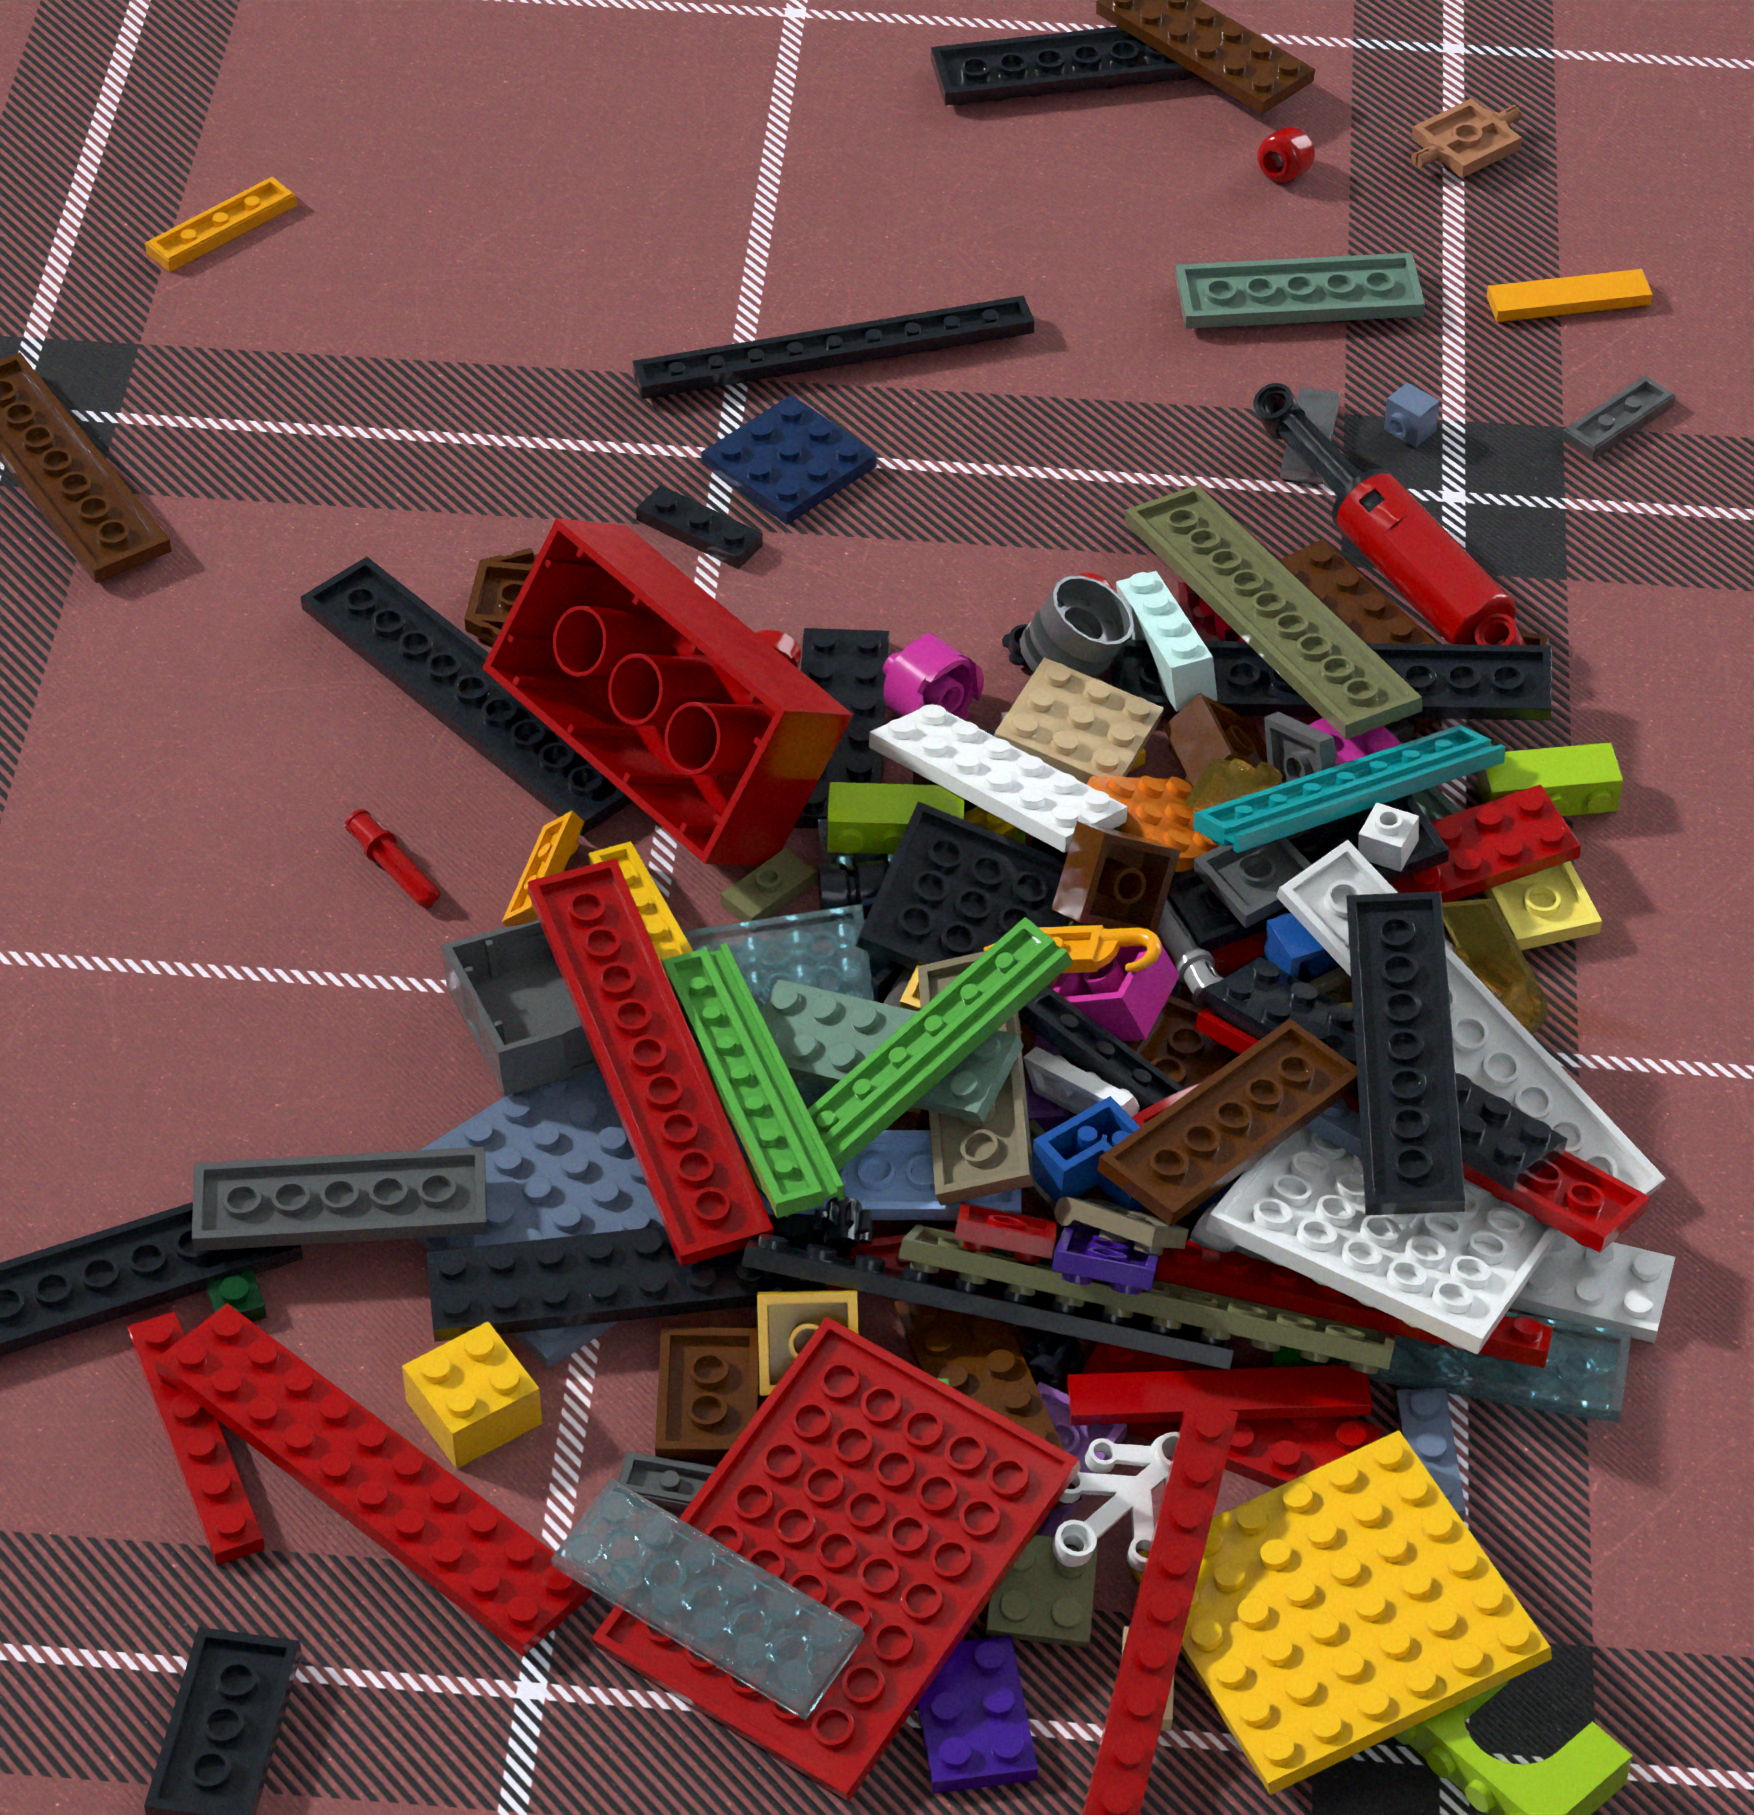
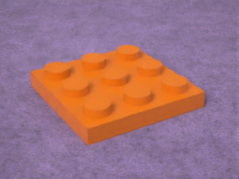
(1158, 813)

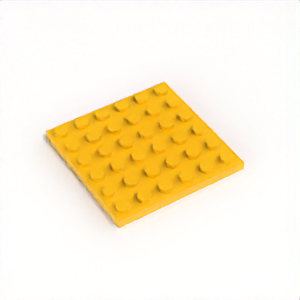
(1348, 1613)

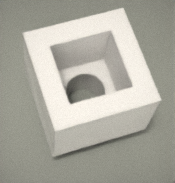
(1389, 836)

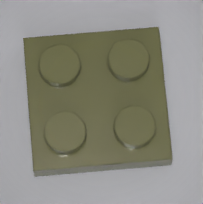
(1044, 1598)

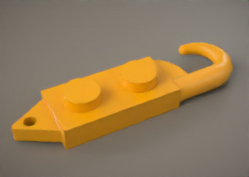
(1096, 947)

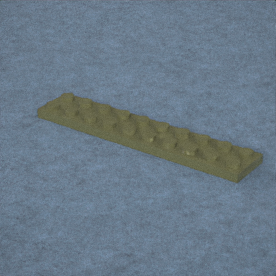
(1274, 612)
(1166, 1302)

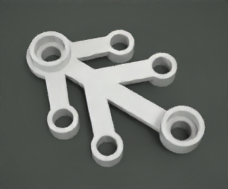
(1128, 1494)

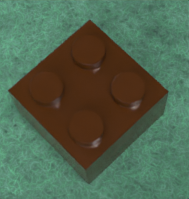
(1115, 878)

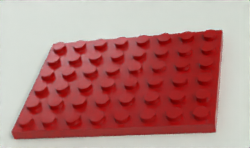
(879, 1505)

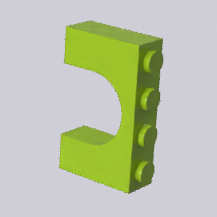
(1567, 1783)

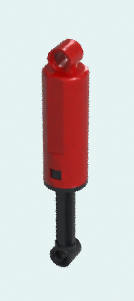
(1397, 534)

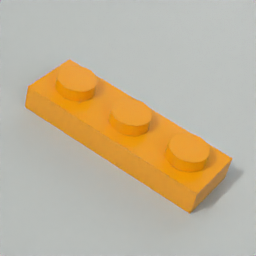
(549, 857)

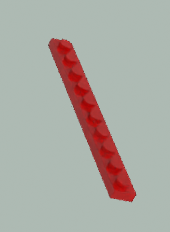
(1161, 1611)

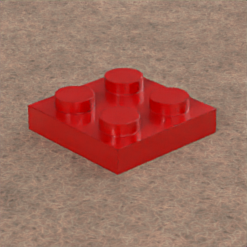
(991, 1227)

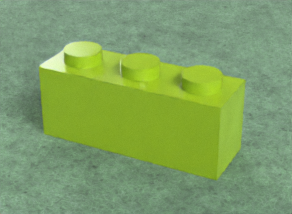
(1574, 777)
(875, 815)

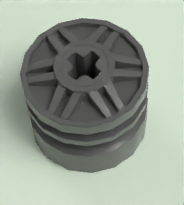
(1078, 626)

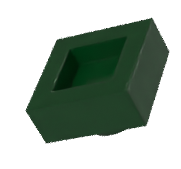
(239, 1292)

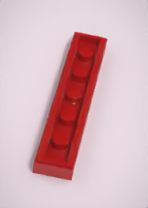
(1249, 1391)

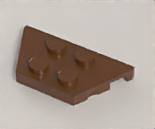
(495, 591)

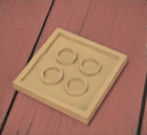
(1079, 723)

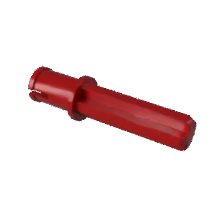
(382, 847)

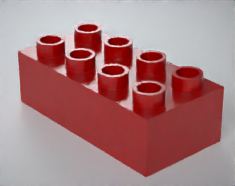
(666, 693)

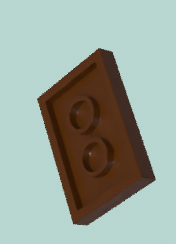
(705, 1390)

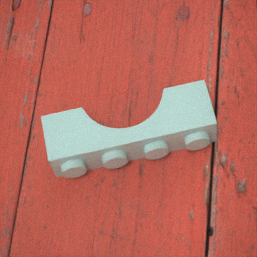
(1177, 649)

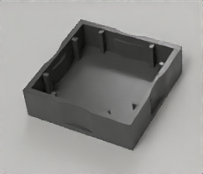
(517, 1007)

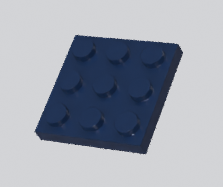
(789, 459)

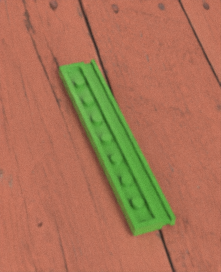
(934, 1041)
(753, 1081)

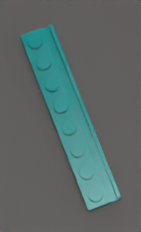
(1347, 788)

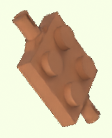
(1466, 137)

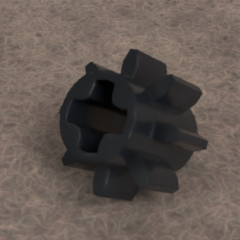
(843, 1226)
(1053, 1358)

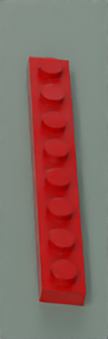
(1278, 1286)

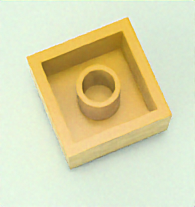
(789, 1322)
(472, 1394)

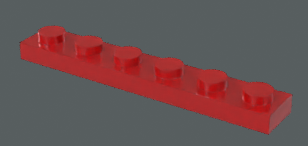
(198, 1449)

